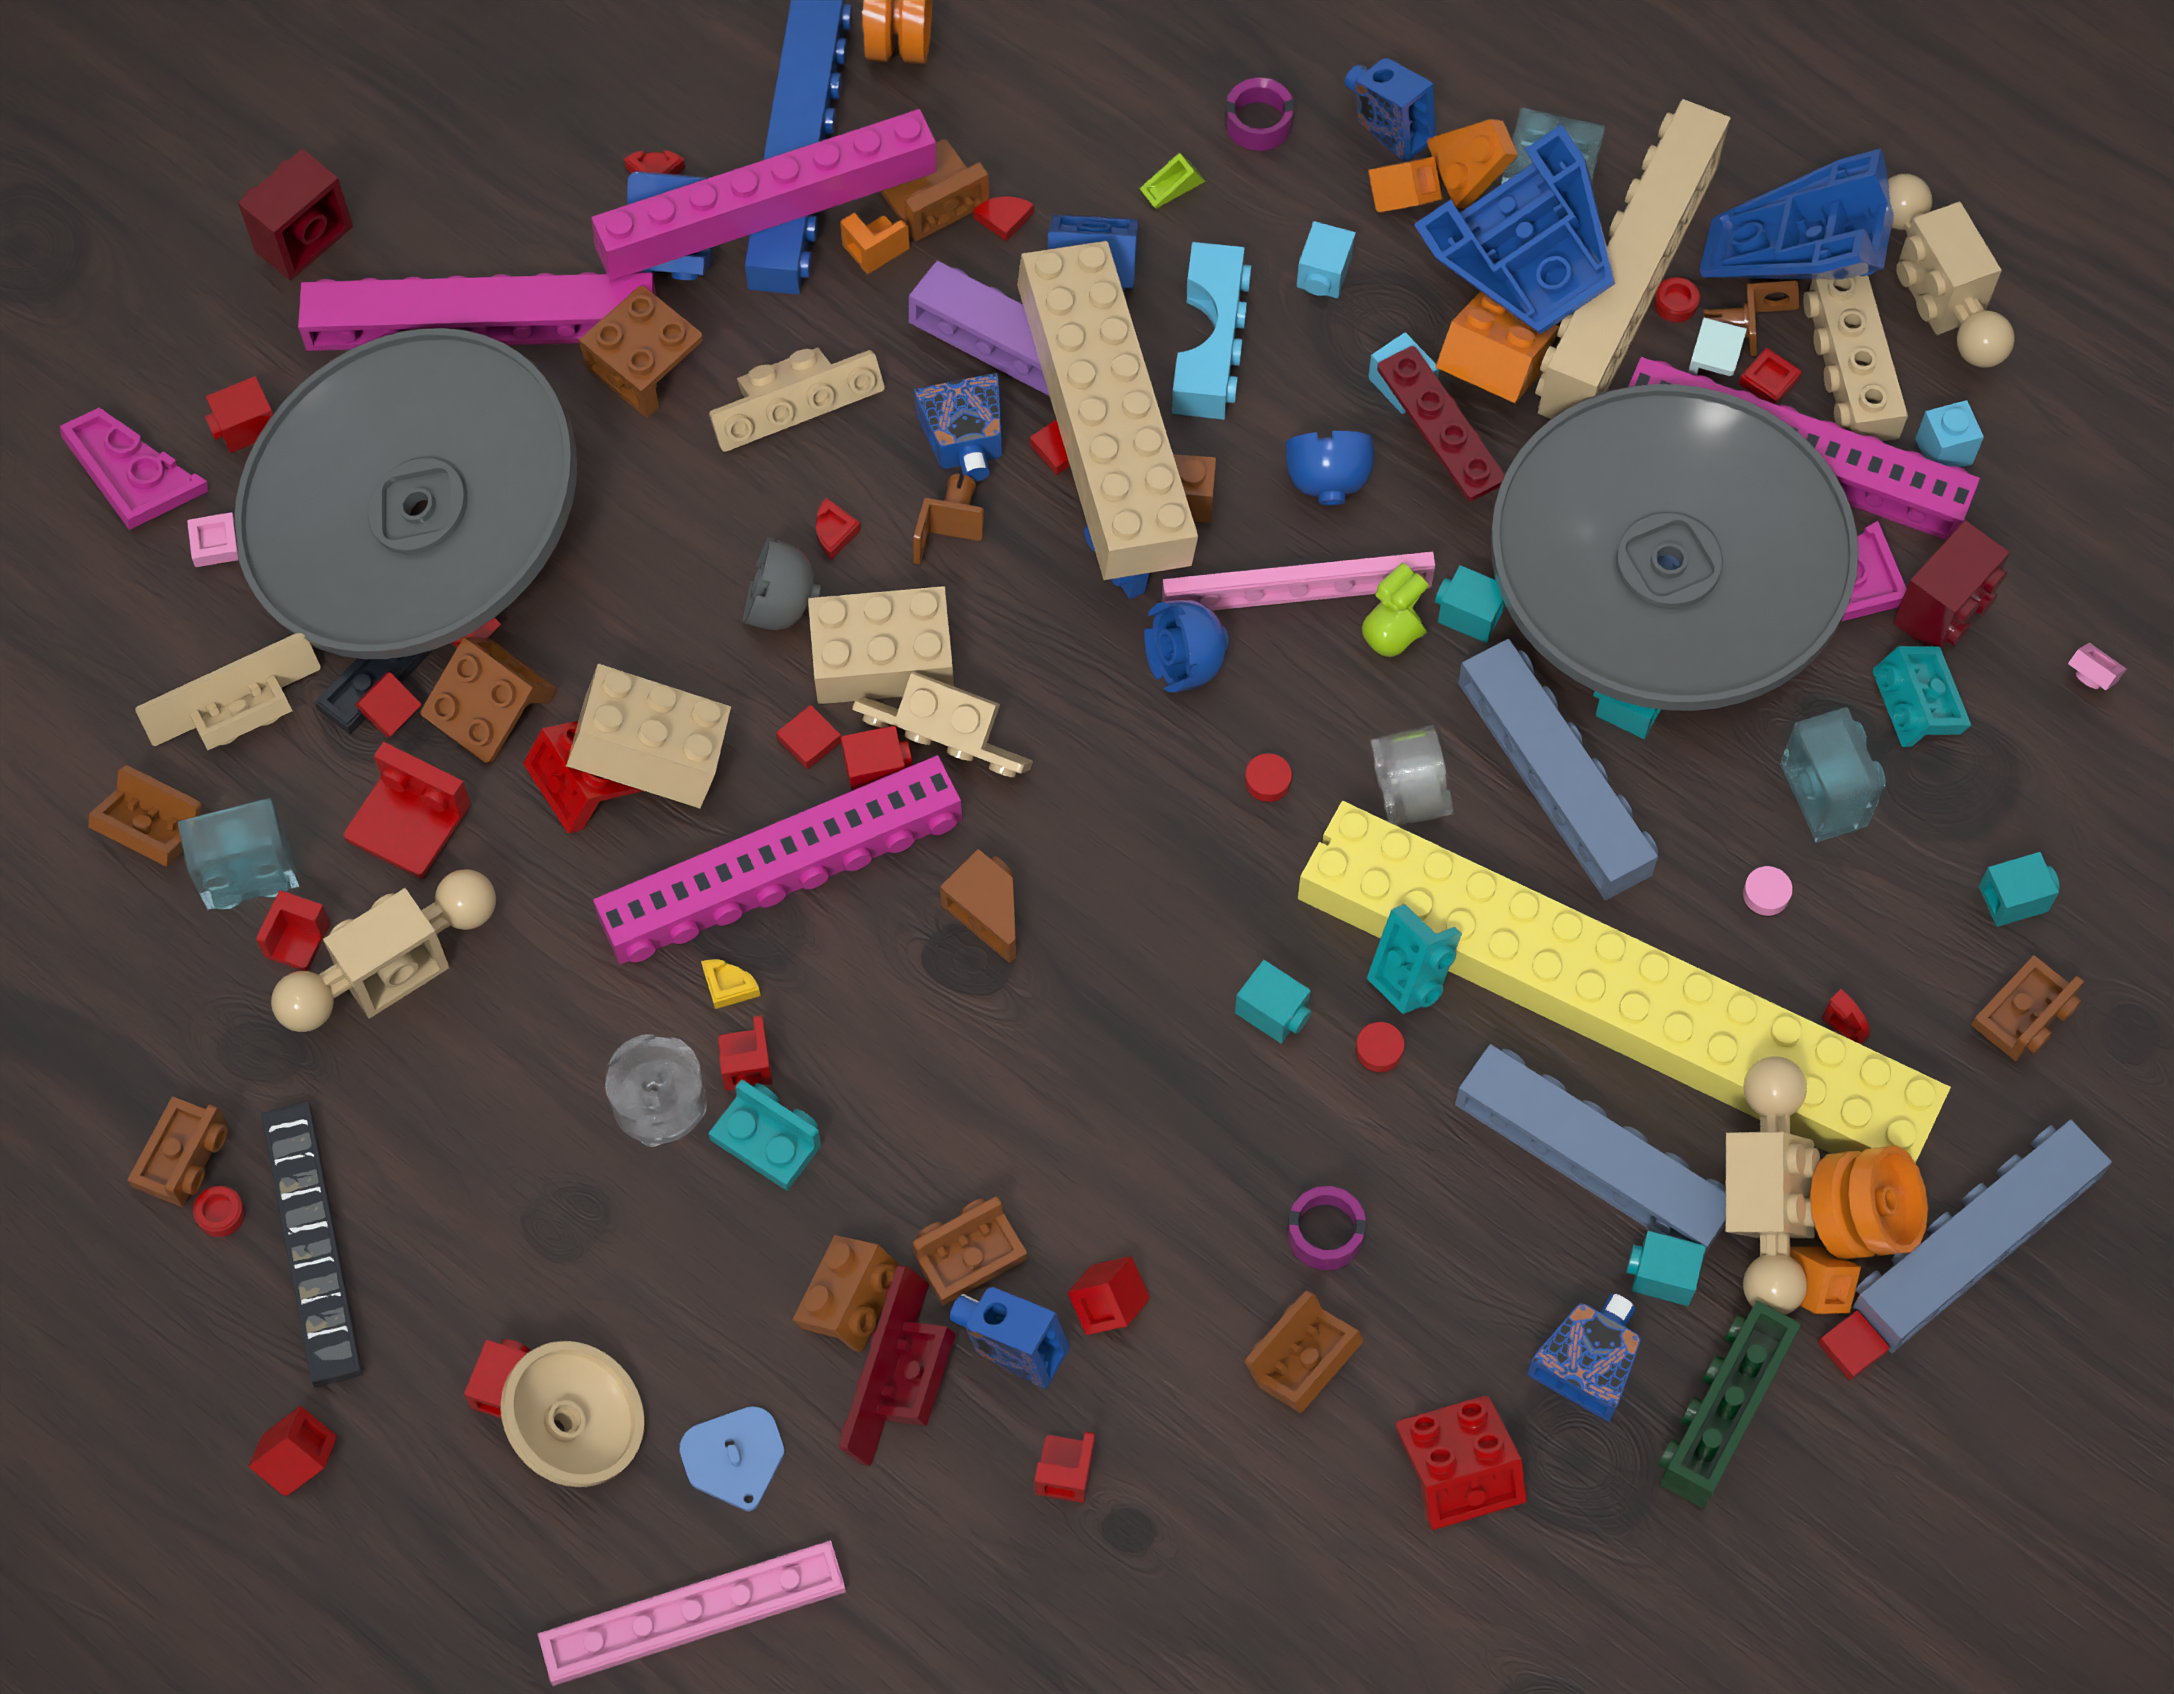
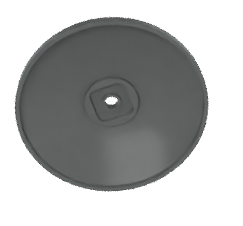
(352, 454)
(1687, 477)

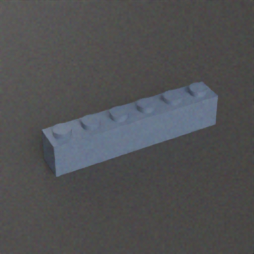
(1558, 769)
(1593, 1149)
(1981, 1234)

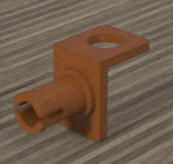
(1745, 316)
(949, 517)

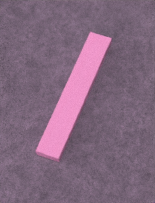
(1294, 582)
(691, 1613)

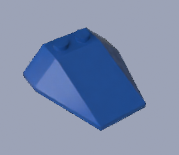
(1810, 228)
(1531, 239)

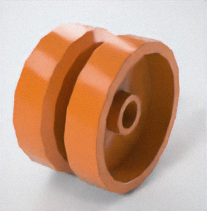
(889, 18)
(1869, 1202)

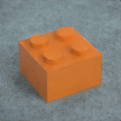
(1494, 349)

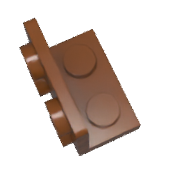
(940, 197)
(638, 347)
(483, 696)

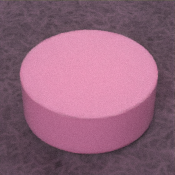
(1767, 890)

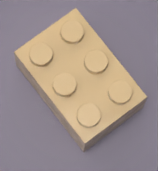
(876, 641)
(649, 736)

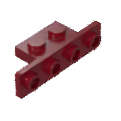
(1441, 423)
(900, 1369)

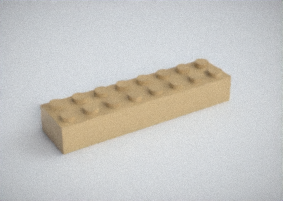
(1640, 253)
(1106, 411)

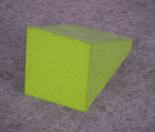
(1172, 181)

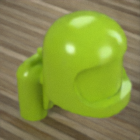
(1393, 621)

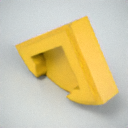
(728, 983)

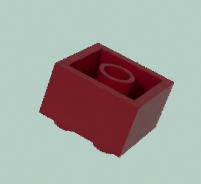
(295, 214)
(1952, 588)

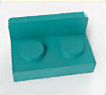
(1920, 694)
(1412, 960)
(767, 1134)

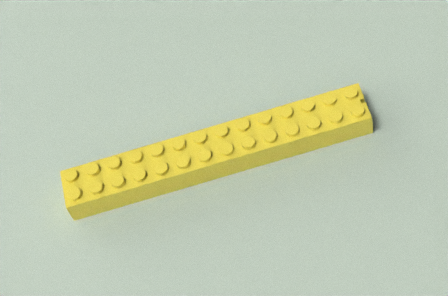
(1617, 986)

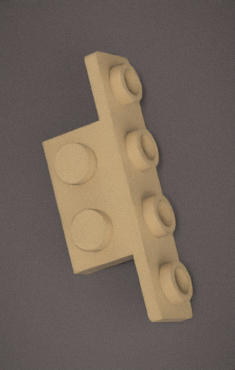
(793, 393)
(231, 697)
(947, 716)

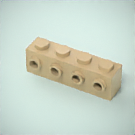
(1856, 357)

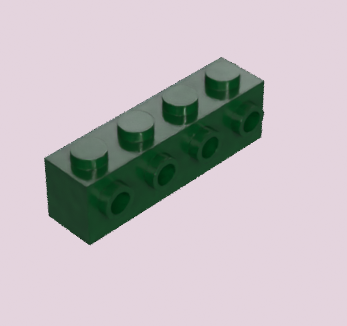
(1730, 1404)

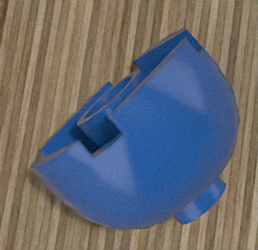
(1330, 465)
(1185, 644)

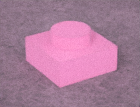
(212, 539)
(2096, 667)

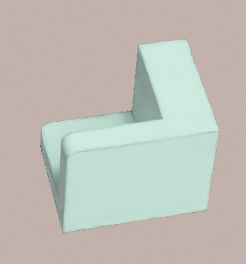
(1717, 347)

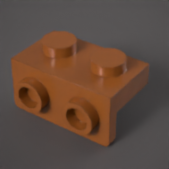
(144, 815)
(2026, 1007)
(178, 1151)
(968, 1249)
(847, 1292)
(1302, 1352)

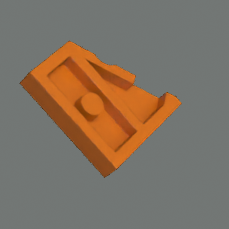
(1472, 159)

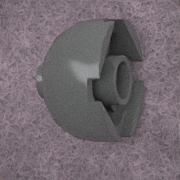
(779, 587)

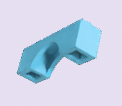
(1203, 374)

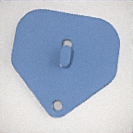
(737, 1469)

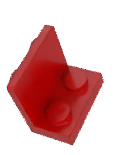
(567, 790)
(408, 812)
(1463, 1461)

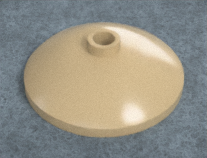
(588, 1397)

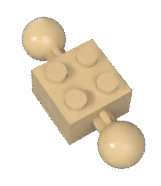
(1949, 272)
(384, 951)
(1771, 1184)

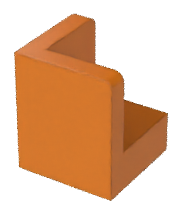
(1405, 184)
(874, 243)
(1829, 1280)

